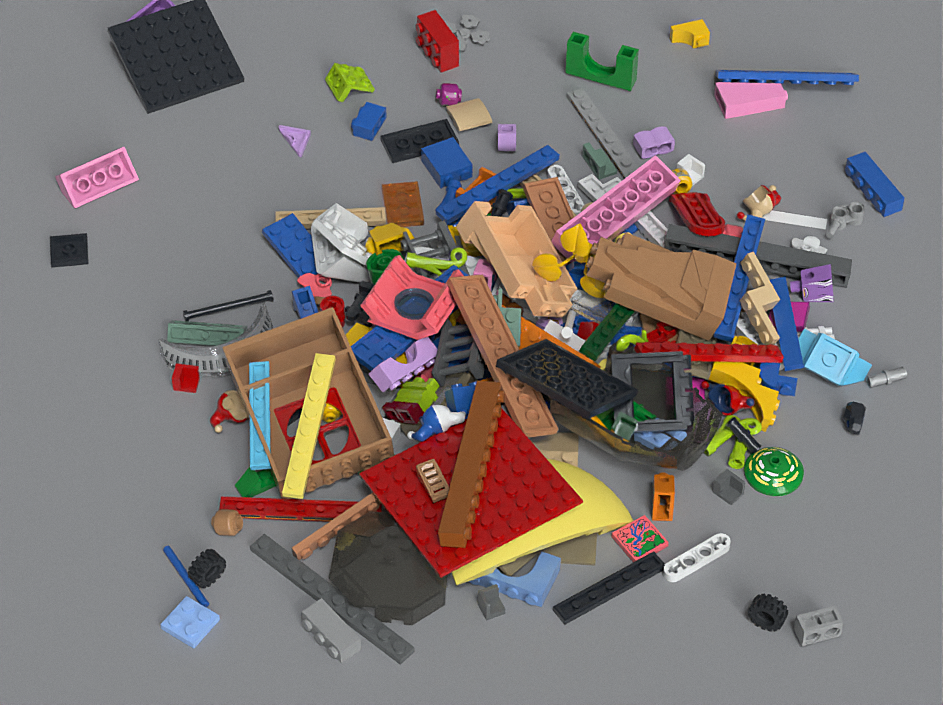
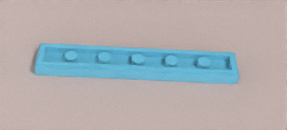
(260, 405)

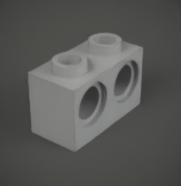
(818, 625)

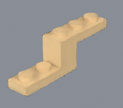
(759, 299)

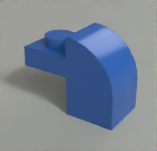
(772, 379)

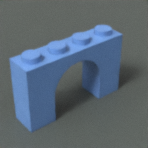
(529, 588)

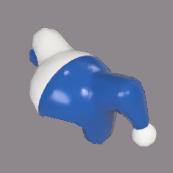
(437, 420)

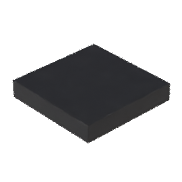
(69, 250)

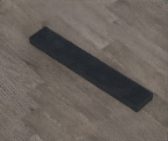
(609, 588)

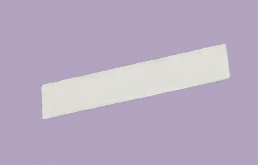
(796, 219)

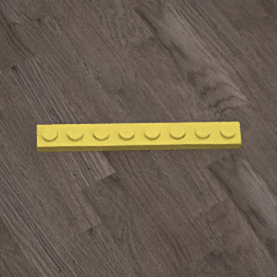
(309, 426)

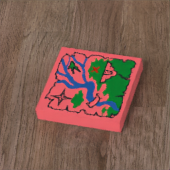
(639, 538)

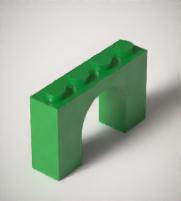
(582, 65)

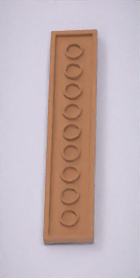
(494, 342)

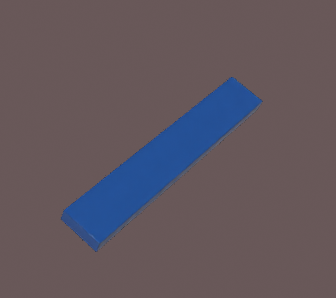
(786, 326)

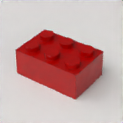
(437, 41)

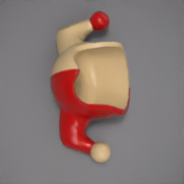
(761, 202)
(228, 408)

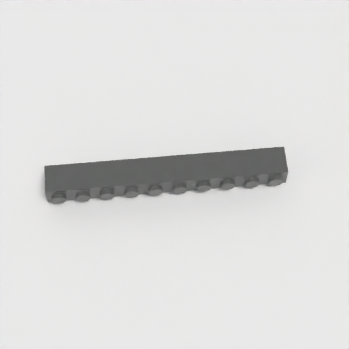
(772, 257)

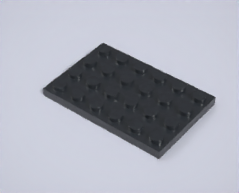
(566, 378)

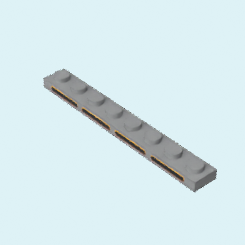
(602, 132)

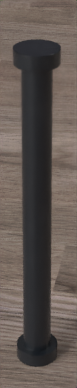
(228, 305)

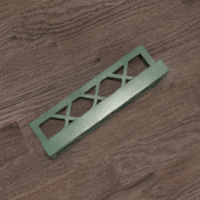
(202, 332)

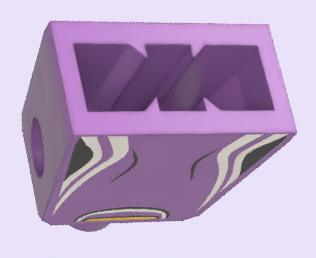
(815, 284)

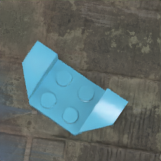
(832, 359)

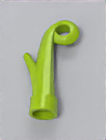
(433, 264)
(625, 340)
(725, 433)
(737, 457)

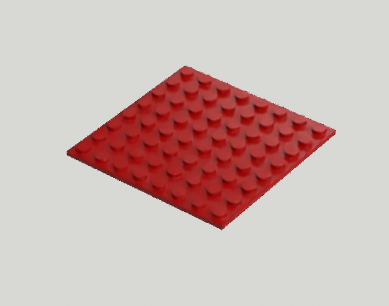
(516, 494)

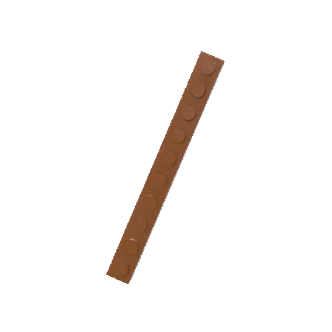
(471, 464)

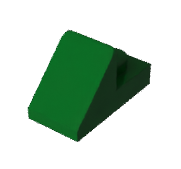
(254, 482)

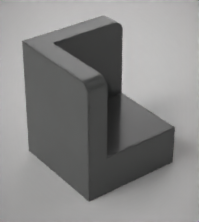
(729, 487)
(490, 602)

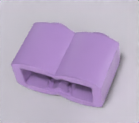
(653, 142)

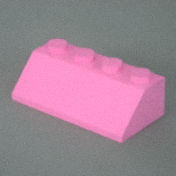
(97, 177)

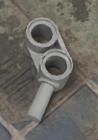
(848, 213)

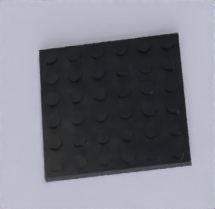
(175, 55)

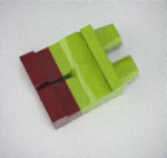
(412, 400)

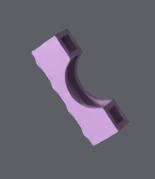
(391, 373)

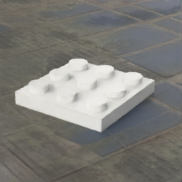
(344, 243)

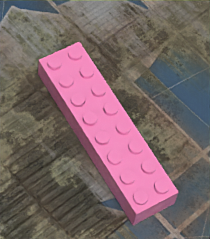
(623, 204)

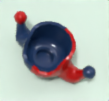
(727, 398)

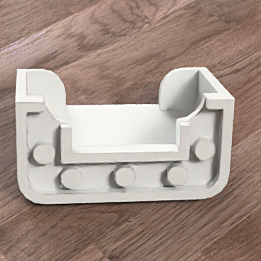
(331, 261)

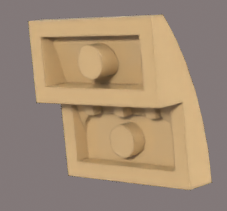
(469, 114)

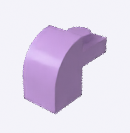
(506, 137)

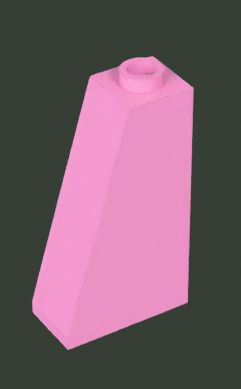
(749, 98)

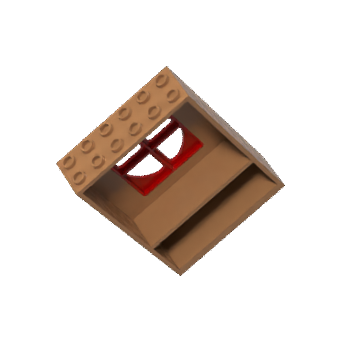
(291, 358)

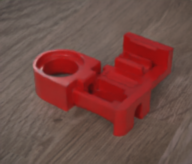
(664, 336)

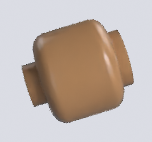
(227, 522)

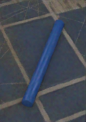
(183, 573)

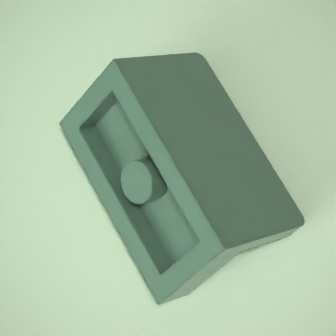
(598, 161)

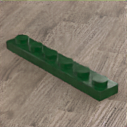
(606, 331)

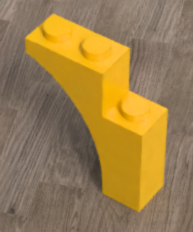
(748, 382)

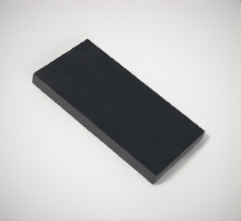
(408, 142)

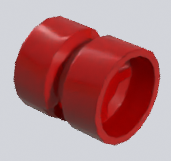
(338, 305)

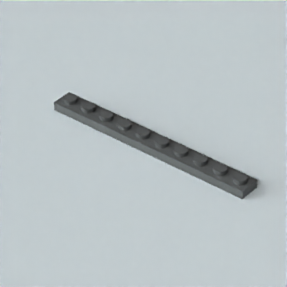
(319, 588)

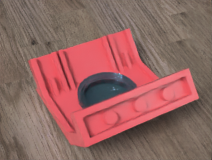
(409, 301)

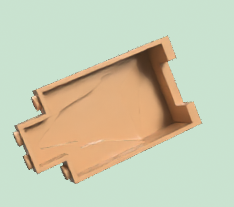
(511, 247)

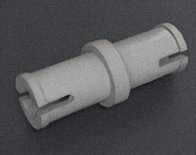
(886, 377)

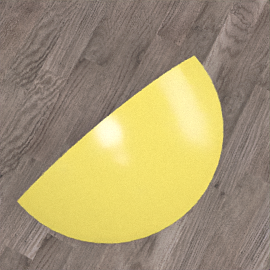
(598, 513)

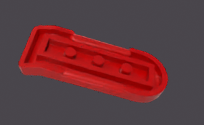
(698, 213)

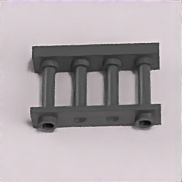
(441, 234)
(475, 364)

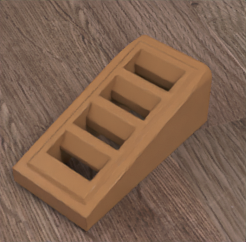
(427, 470)

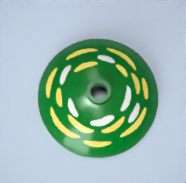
(773, 471)

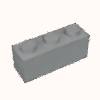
(331, 631)

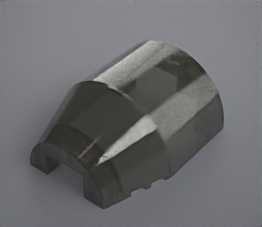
(656, 395)

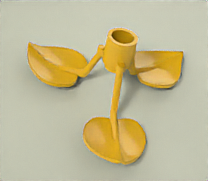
(573, 241)

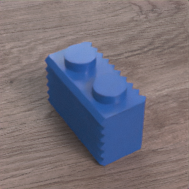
(368, 121)

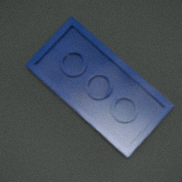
(292, 244)

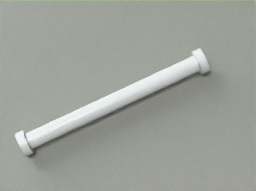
(567, 331)

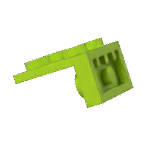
(344, 78)

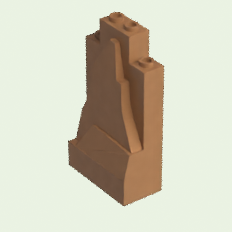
(667, 285)

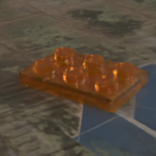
(403, 204)

